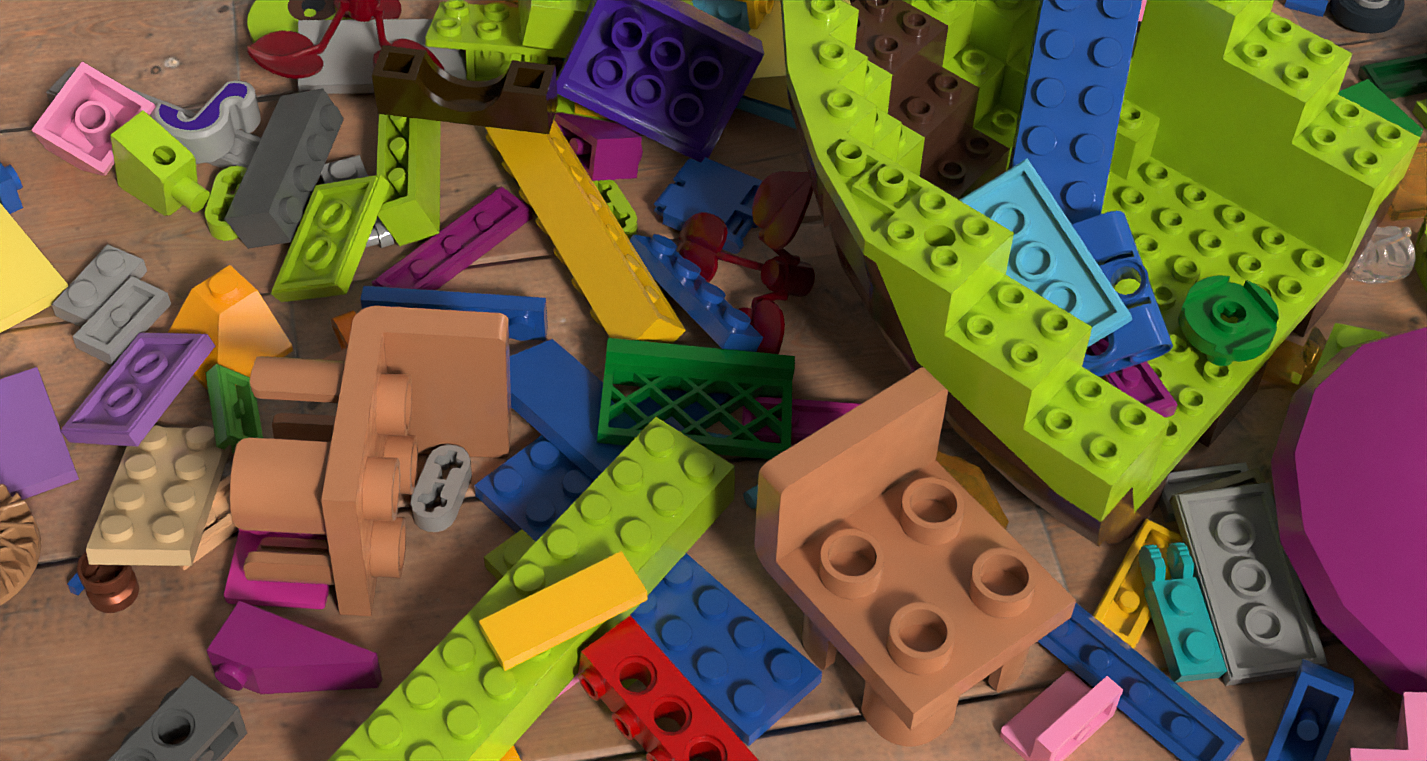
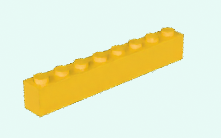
(586, 236)

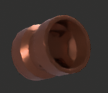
(108, 586)

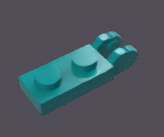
(1180, 615)

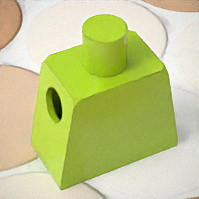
(156, 167)

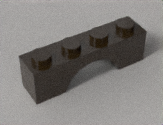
(415, 87)

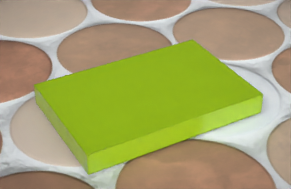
(330, 239)

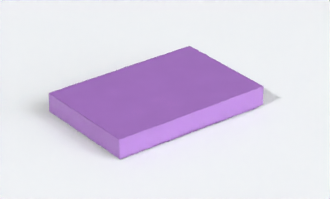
(138, 389)
(31, 440)

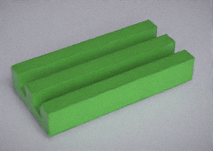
(230, 411)

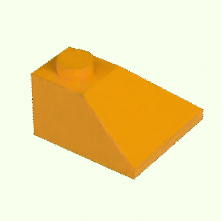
(235, 321)

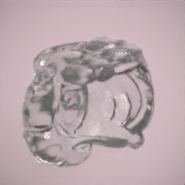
(1386, 257)

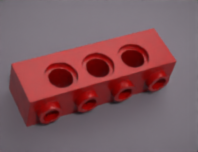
(631, 654)

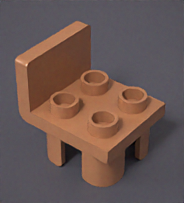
(400, 392)
(900, 563)

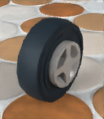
(1368, 15)

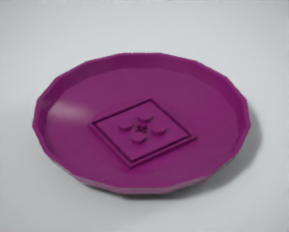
(1356, 501)

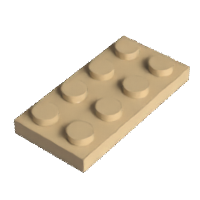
(159, 499)

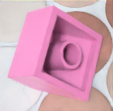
(85, 116)

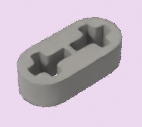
(450, 490)

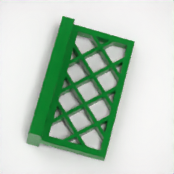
(698, 372)

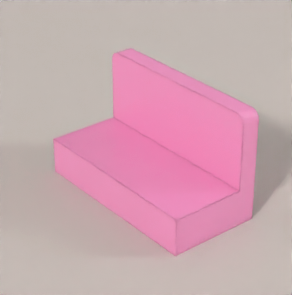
(1061, 718)

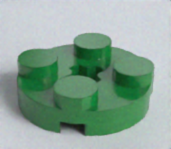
(1223, 340)

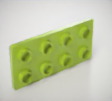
(487, 34)

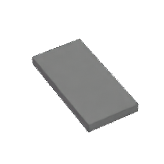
(352, 48)
(1248, 583)

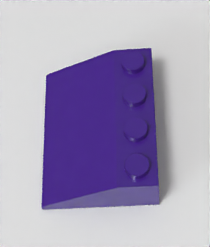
(660, 70)

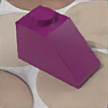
(602, 146)

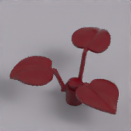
(296, 57)
(779, 212)

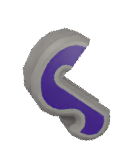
(213, 127)

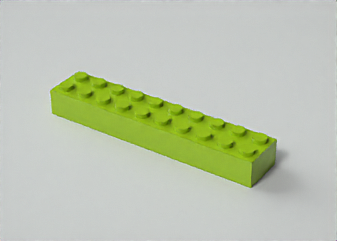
(459, 697)

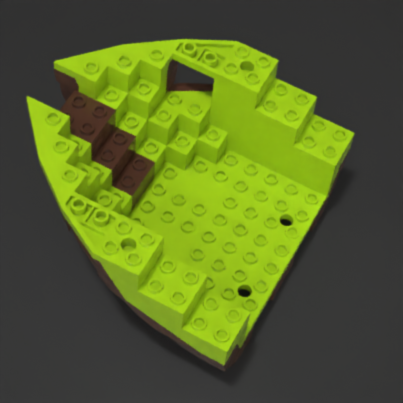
(1220, 160)

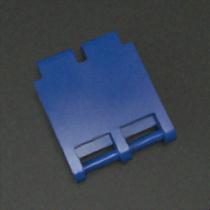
(714, 190)

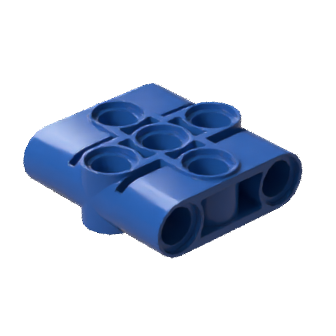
(1117, 255)

